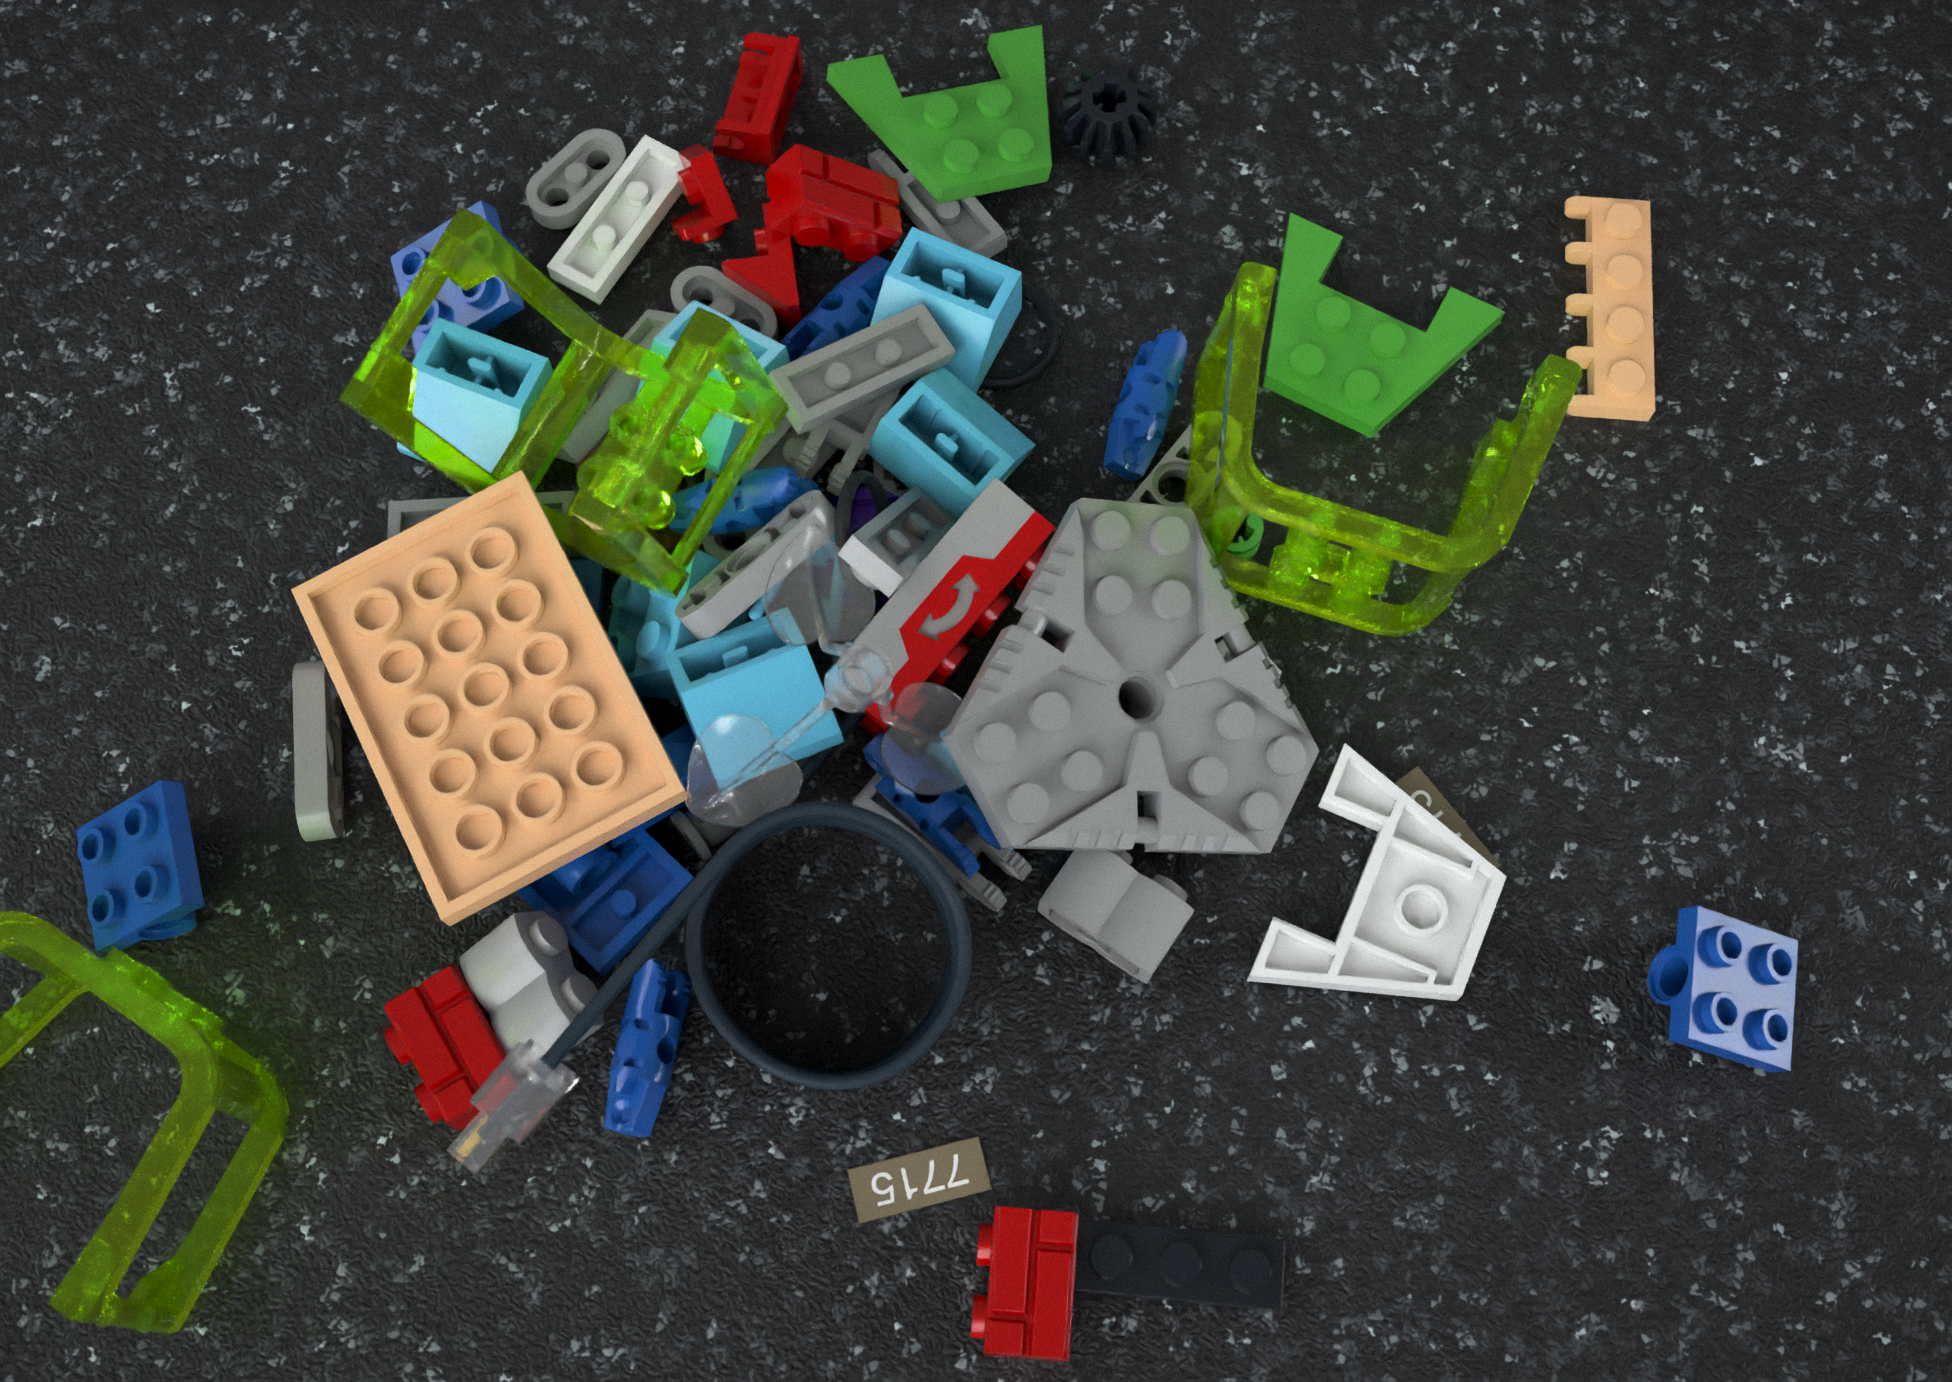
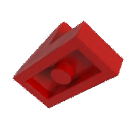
(770, 274)

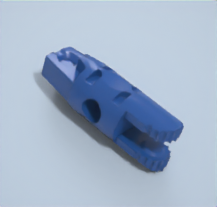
(841, 312)
(1145, 405)
(752, 504)
(934, 820)
(646, 1048)

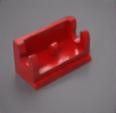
(761, 99)

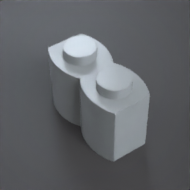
(1117, 909)
(528, 980)

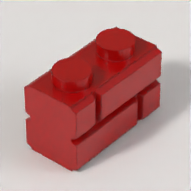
(833, 203)
(448, 1041)
(1028, 1284)

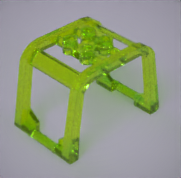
(645, 450)
(1487, 513)
(214, 1077)

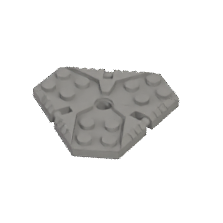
(1203, 734)

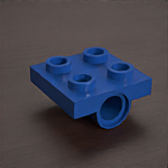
(476, 308)
(141, 869)
(610, 897)
(1728, 988)

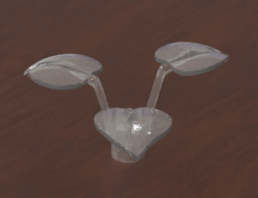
(810, 597)

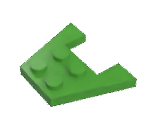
(965, 136)
(1350, 356)

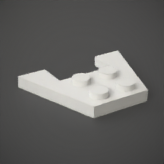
(1413, 910)

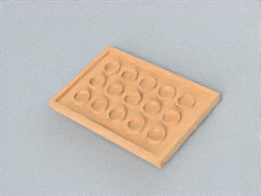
(488, 698)

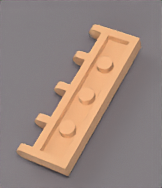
(1616, 308)

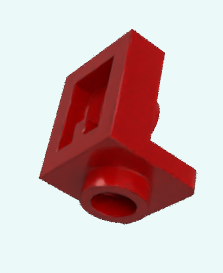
(702, 185)

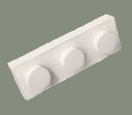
(619, 221)

